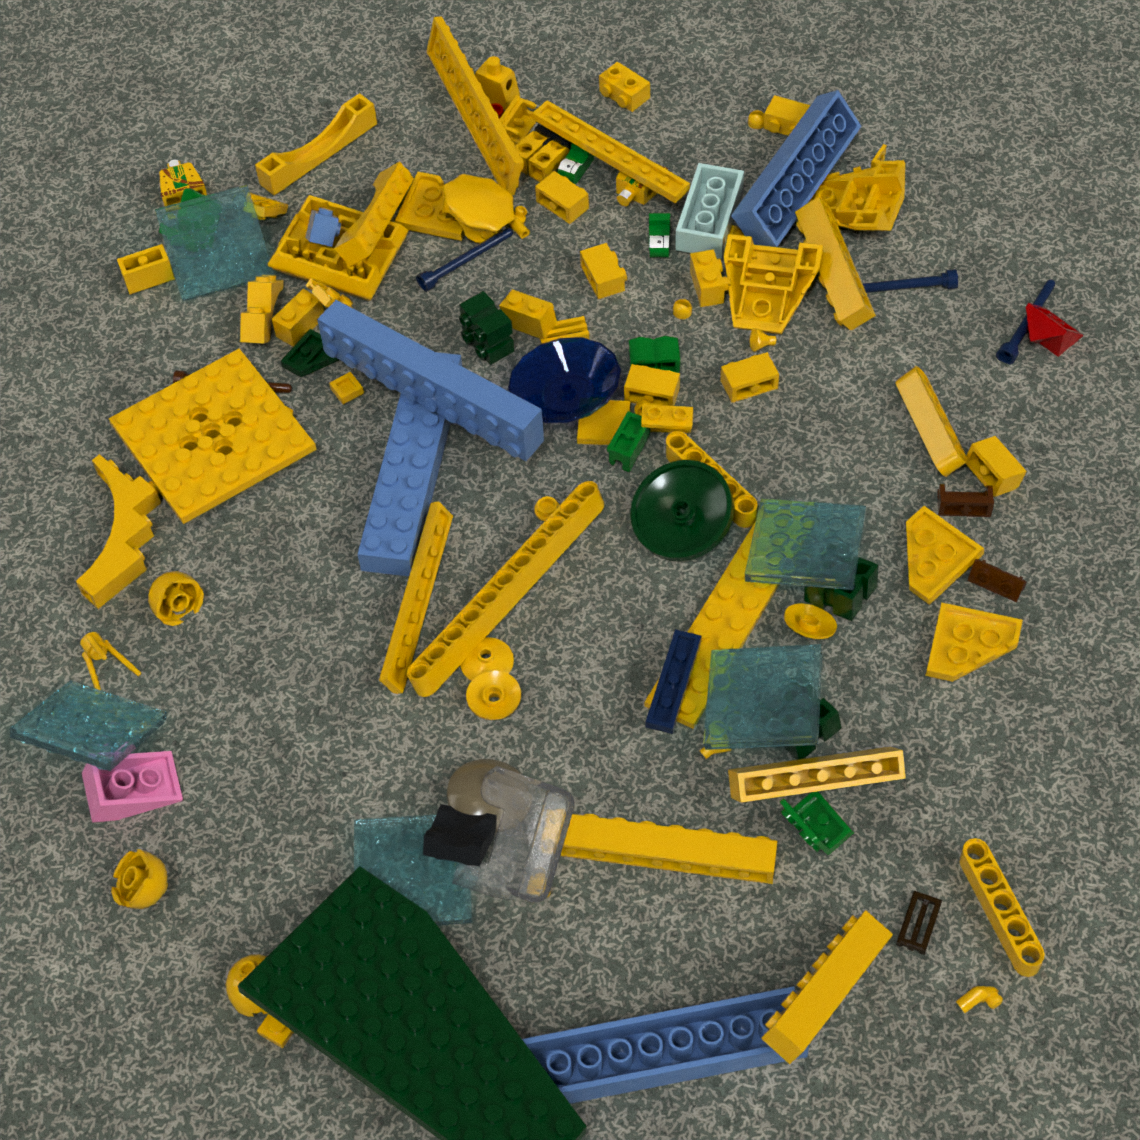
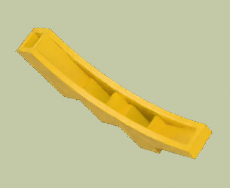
(121, 558)

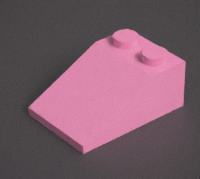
(132, 787)

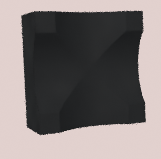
(459, 836)

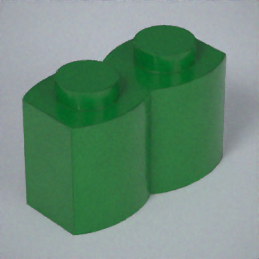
(655, 353)

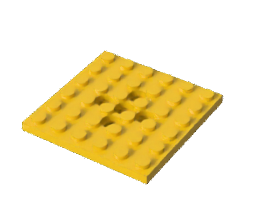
(212, 435)

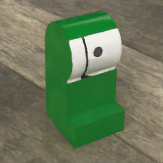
(575, 163)
(659, 234)

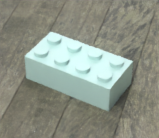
(708, 209)

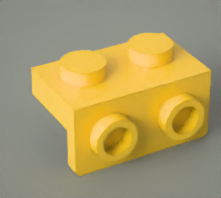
(667, 418)

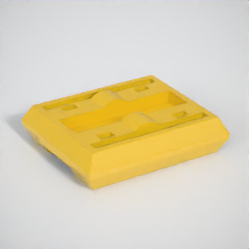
(309, 260)

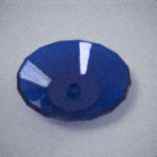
(566, 378)

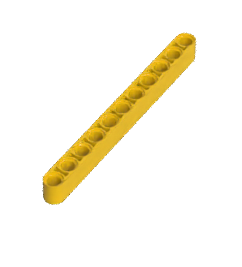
(505, 589)

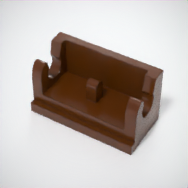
(965, 503)

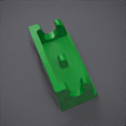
(628, 441)

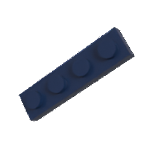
(673, 681)

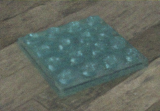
(214, 242)
(806, 544)
(763, 697)
(88, 725)
(394, 854)

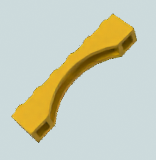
(284, 168)
(366, 231)

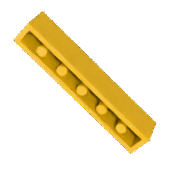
(836, 267)
(816, 774)
(826, 986)

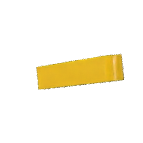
(931, 421)
(682, 447)
(1001, 920)

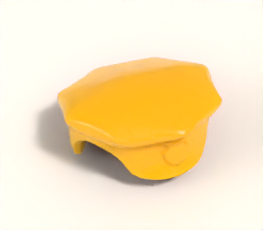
(478, 206)

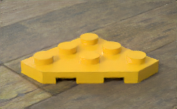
(424, 207)
(936, 554)
(969, 640)

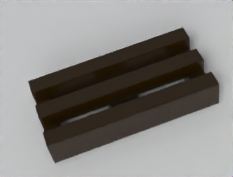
(912, 944)

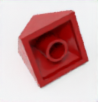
(1050, 330)

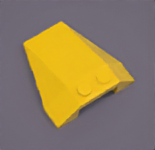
(865, 197)
(767, 281)

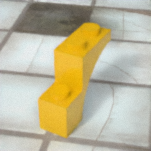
(261, 299)

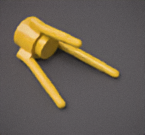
(96, 649)

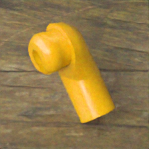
(518, 222)
(980, 994)

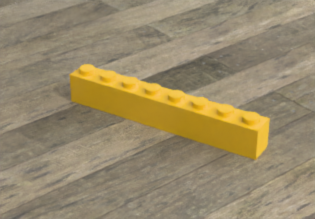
(671, 848)

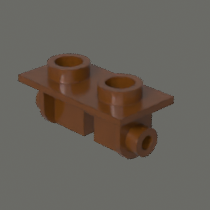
(996, 580)

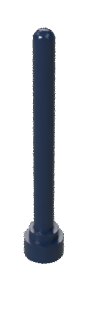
(428, 279)
(948, 279)
(1009, 351)

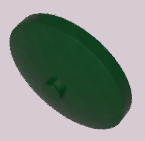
(682, 510)

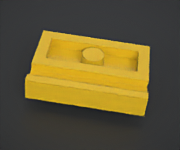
(326, 294)

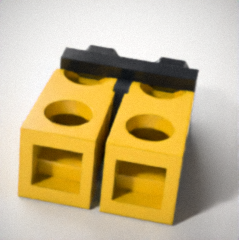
(542, 152)

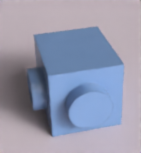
(323, 227)

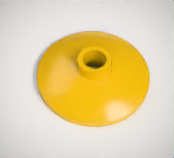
(810, 621)
(500, 659)
(491, 685)

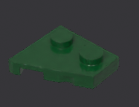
(307, 355)

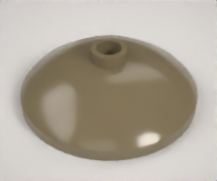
(465, 788)

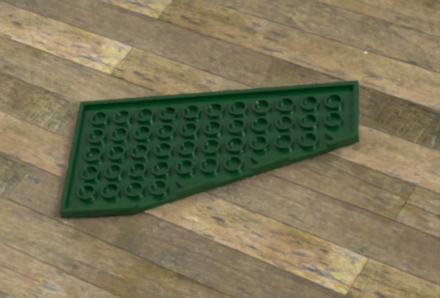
(408, 1018)

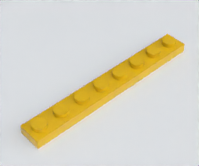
(611, 151)
(416, 598)

